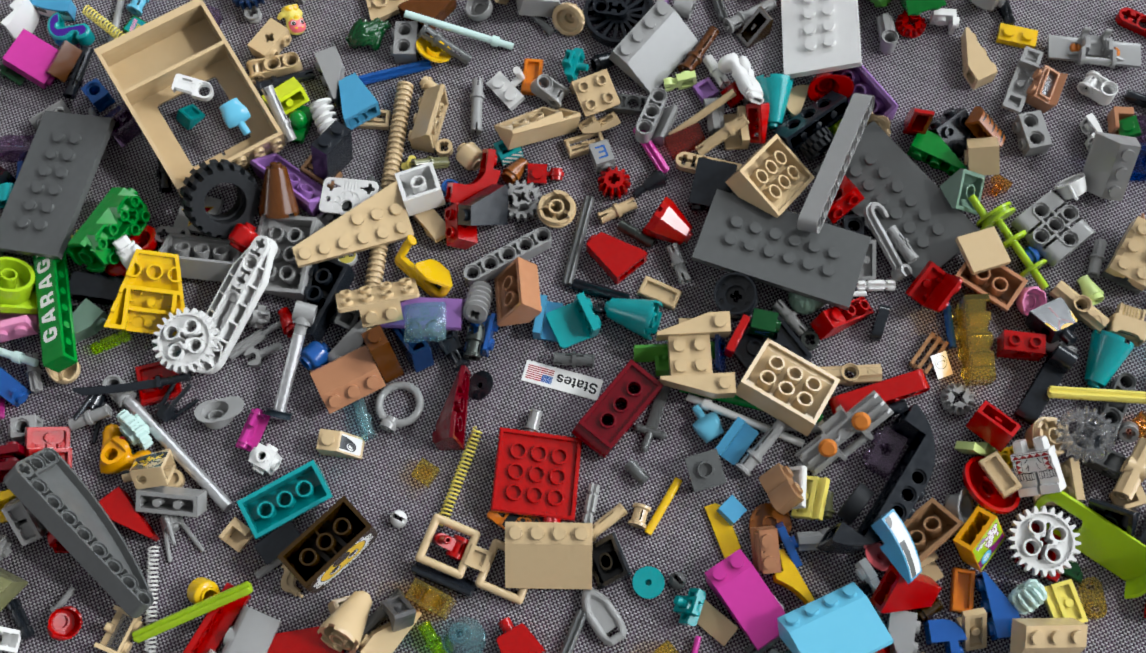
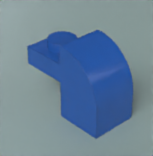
(944, 632)

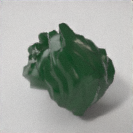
(367, 33)

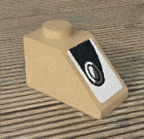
(340, 444)

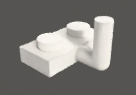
(507, 90)

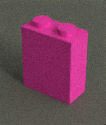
(31, 58)

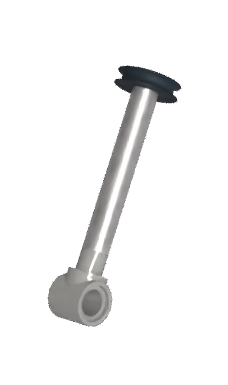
(303, 316)

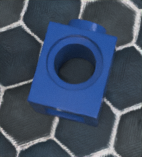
(102, 99)

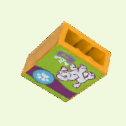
(979, 538)

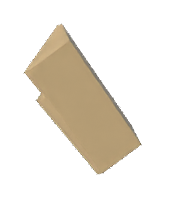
(537, 126)

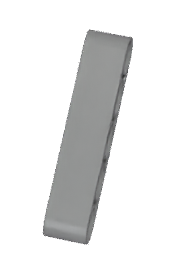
(513, 249)

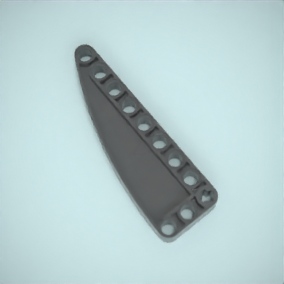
(81, 526)

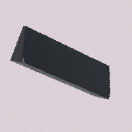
(461, 586)

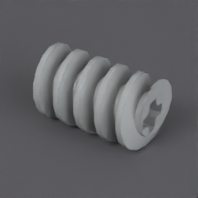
(478, 302)

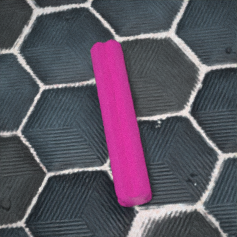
(655, 155)

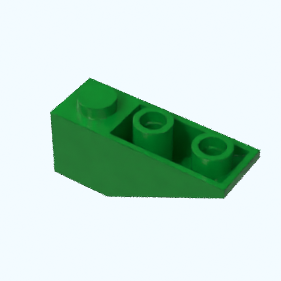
(935, 152)

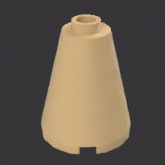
(347, 623)

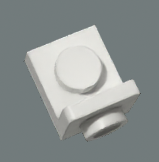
(945, 17)

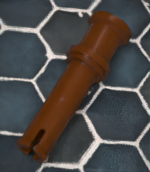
(695, 57)

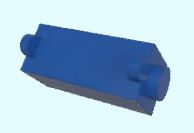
(12, 389)

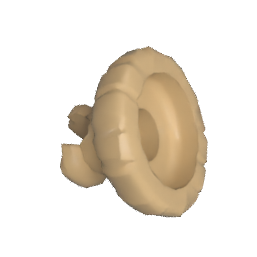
(568, 19)

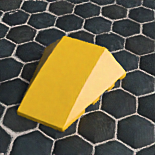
(148, 293)

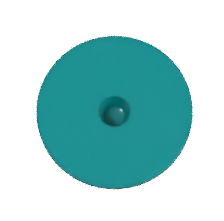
(648, 582)

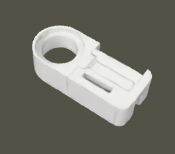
(191, 86)

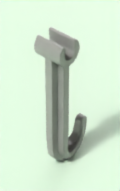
(899, 269)

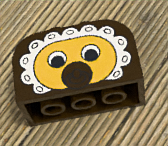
(328, 546)

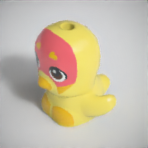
(293, 19)

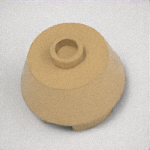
(556, 209)
(1041, 427)

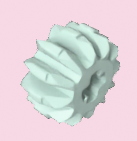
(1028, 596)

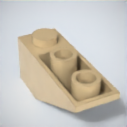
(976, 64)

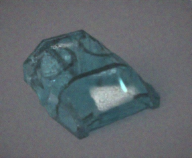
(425, 321)

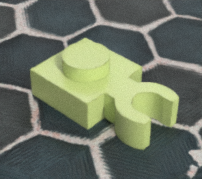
(682, 81)

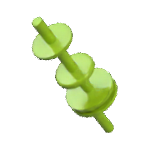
(996, 218)

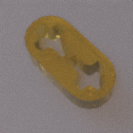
(1098, 597)

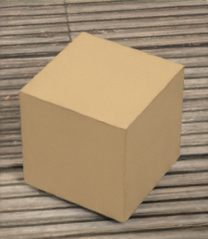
(982, 155)

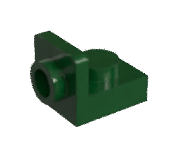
(12, 75)

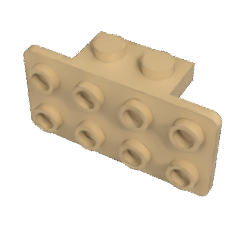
(378, 303)

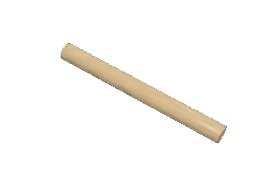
(706, 111)

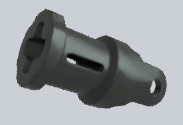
(474, 343)

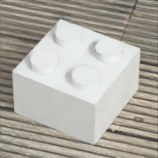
(420, 189)

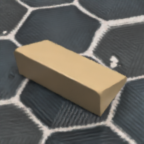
(716, 624)

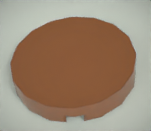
(767, 515)

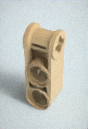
(264, 66)

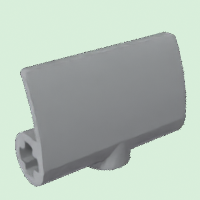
(251, 632)

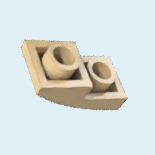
(432, 224)

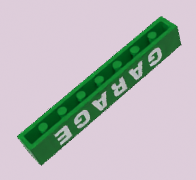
(55, 313)

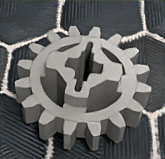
(520, 193)

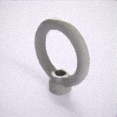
(389, 422)

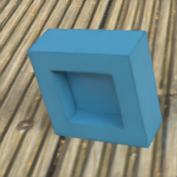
(731, 510)

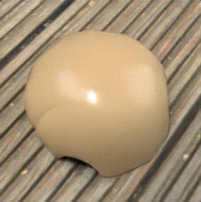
(65, 376)

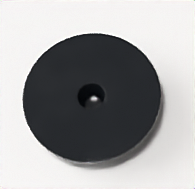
(480, 385)

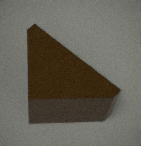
(755, 28)

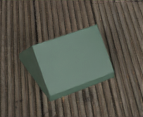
(960, 187)

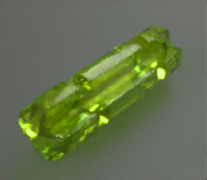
(110, 342)

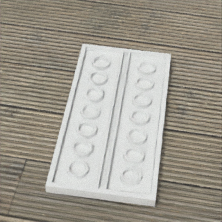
(820, 36)

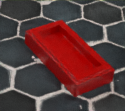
(737, 335)

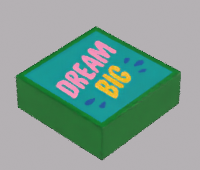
(133, 23)

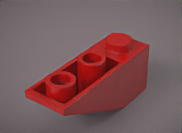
(836, 319)

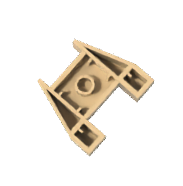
(691, 356)

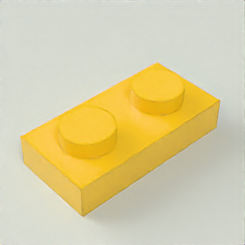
(1016, 36)

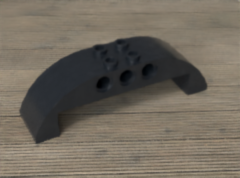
(901, 490)

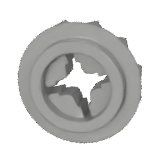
(959, 407)

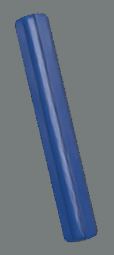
(395, 72)

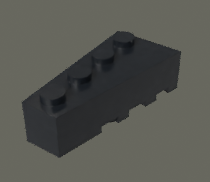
(324, 282)

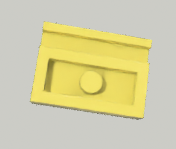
(816, 499)
(1064, 601)

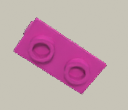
(253, 430)

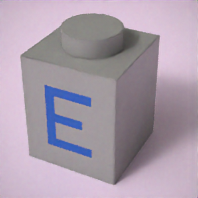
(601, 155)

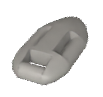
(602, 616)

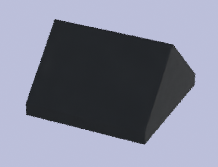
(1118, 515)
(609, 562)

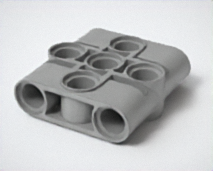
(1063, 231)

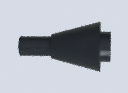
(654, 181)

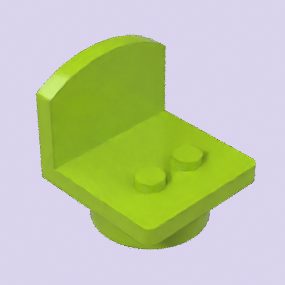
(17, 287)

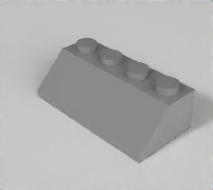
(201, 256)

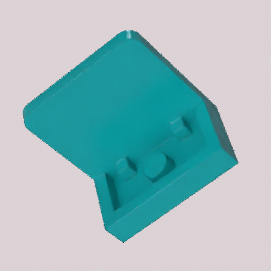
(574, 322)

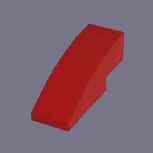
(917, 121)

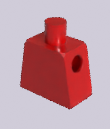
(517, 639)

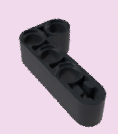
(1050, 374)

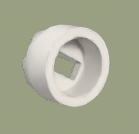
(396, 523)

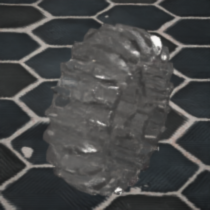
(1083, 418)

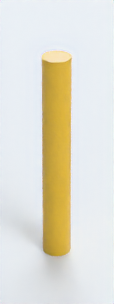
(663, 506)

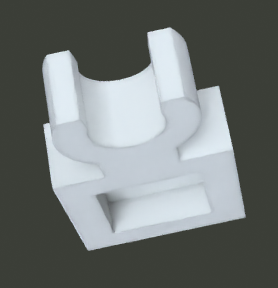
(867, 573)

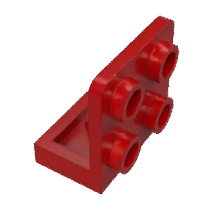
(934, 287)

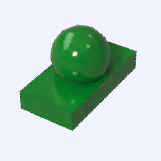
(301, 122)

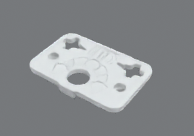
(349, 191)

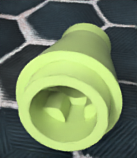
(1090, 289)

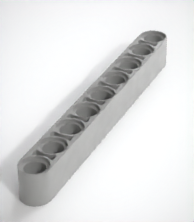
(835, 163)

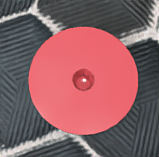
(877, 557)

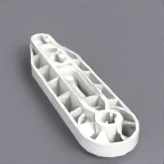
(238, 298)

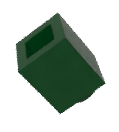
(764, 323)

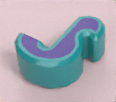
(73, 33)

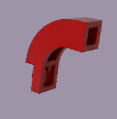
(486, 177)

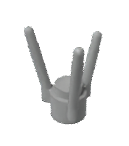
(169, 526)

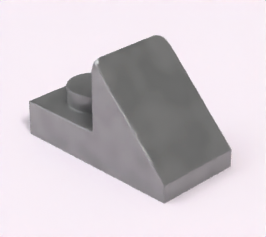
(399, 611)

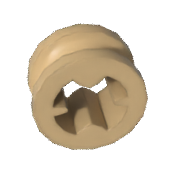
(444, 142)

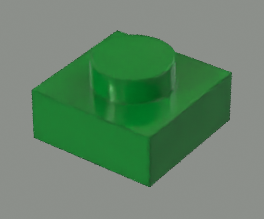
(1129, 127)

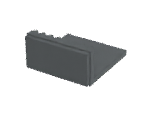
(705, 470)

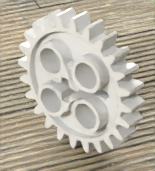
(185, 340)
(1062, 548)

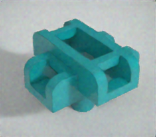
(574, 63)
(689, 606)

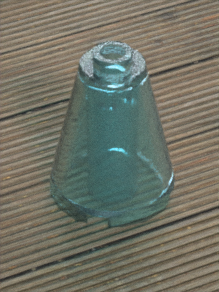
(472, 640)

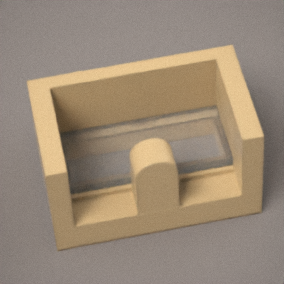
(119, 632)

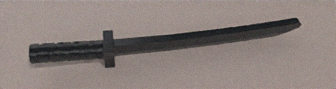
(134, 386)

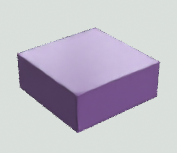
(705, 89)

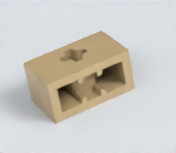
(270, 40)

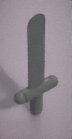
(651, 427)

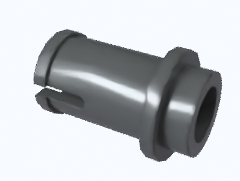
(636, 471)

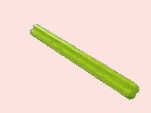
(192, 612)

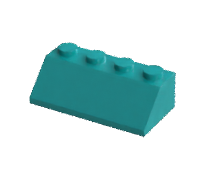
(285, 499)

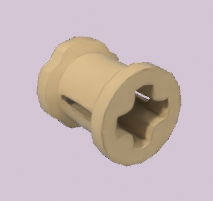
(639, 515)

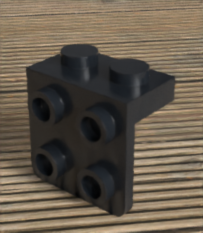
(953, 130)

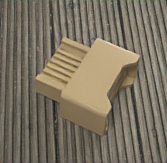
(1128, 323)

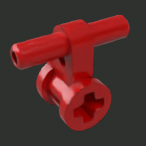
(454, 546)

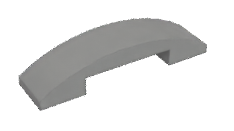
(1022, 79)

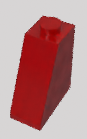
(615, 256)
(897, 595)

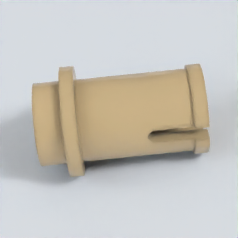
(427, 82)

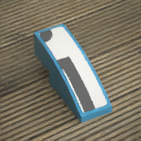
(48, 7)
(898, 545)

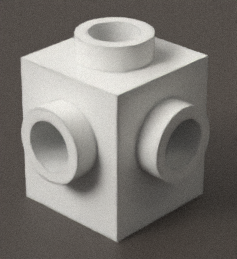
(265, 464)

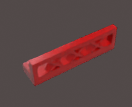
(215, 625)

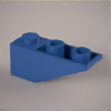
(997, 606)

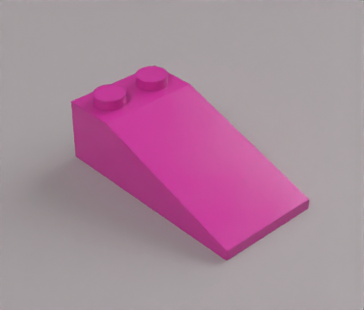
(746, 598)

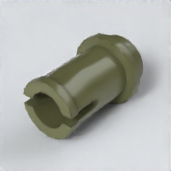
(829, 512)

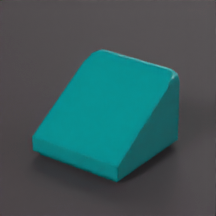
(189, 116)

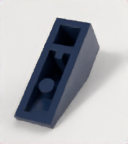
(417, 354)

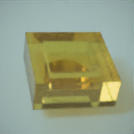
(425, 472)

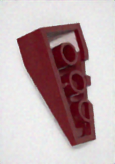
(453, 417)

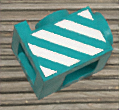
(507, 156)

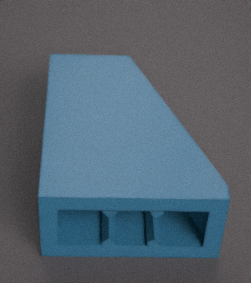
(356, 102)

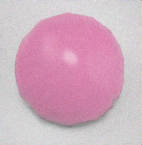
(1030, 298)

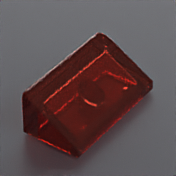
(684, 140)

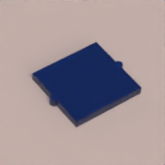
(719, 353)

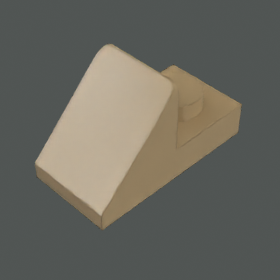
(975, 627)

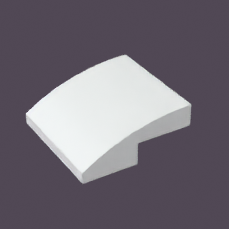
(22, 17)

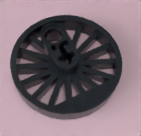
(613, 14)

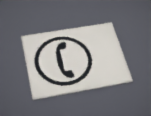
(941, 365)

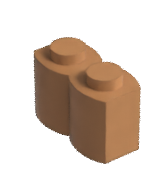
(781, 488)

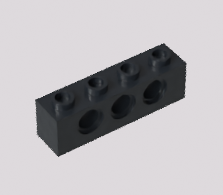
(820, 114)

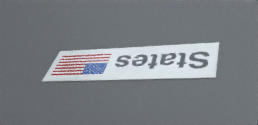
(562, 380)

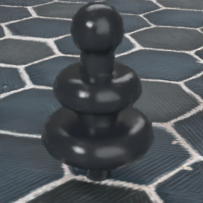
(599, 311)

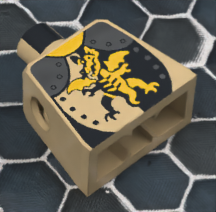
(151, 470)

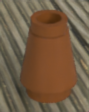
(514, 171)

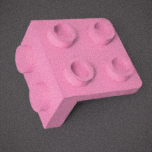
(17, 326)

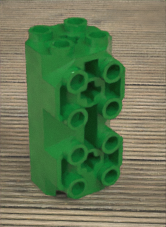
(116, 215)

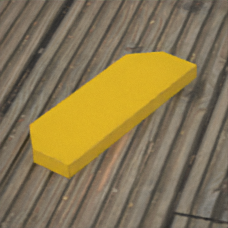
(723, 531)

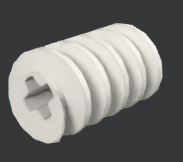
(323, 114)

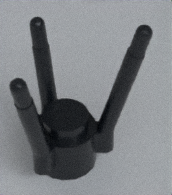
(91, 402)
(167, 410)

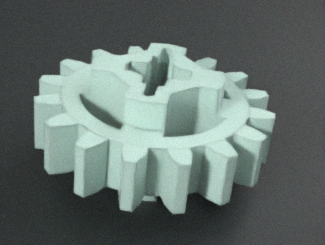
(134, 429)

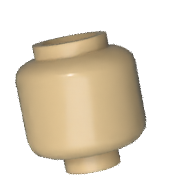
(469, 156)

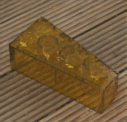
(974, 340)

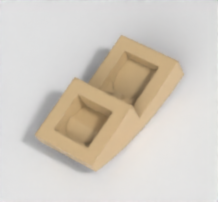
(592, 125)

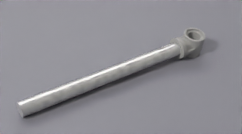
(128, 400)

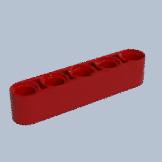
(889, 390)

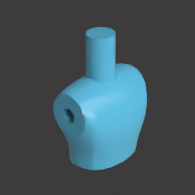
(235, 115)
(708, 425)

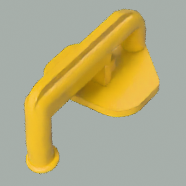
(424, 272)

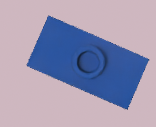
(789, 543)

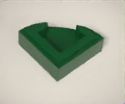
(1073, 573)

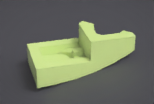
(974, 448)

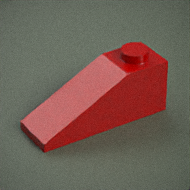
(122, 511)

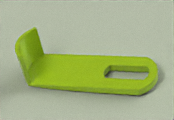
(1105, 543)

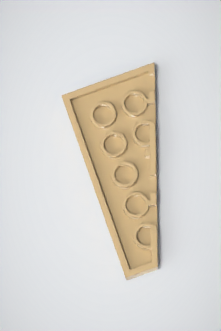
(368, 225)

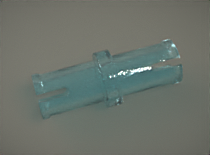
(363, 419)

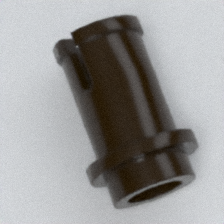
(925, 613)

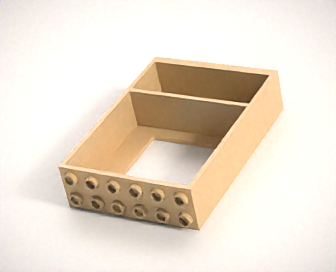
(193, 45)

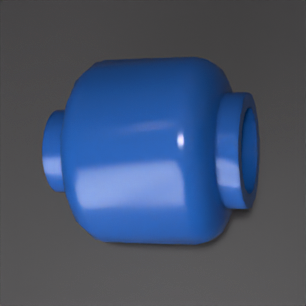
(314, 355)

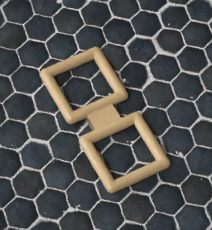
(473, 557)

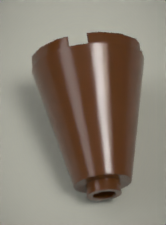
(277, 193)

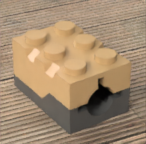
(1128, 259)

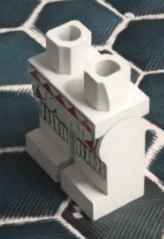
(1037, 467)

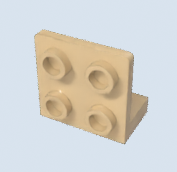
(595, 93)
(1073, 480)

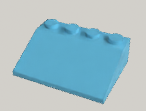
(835, 624)

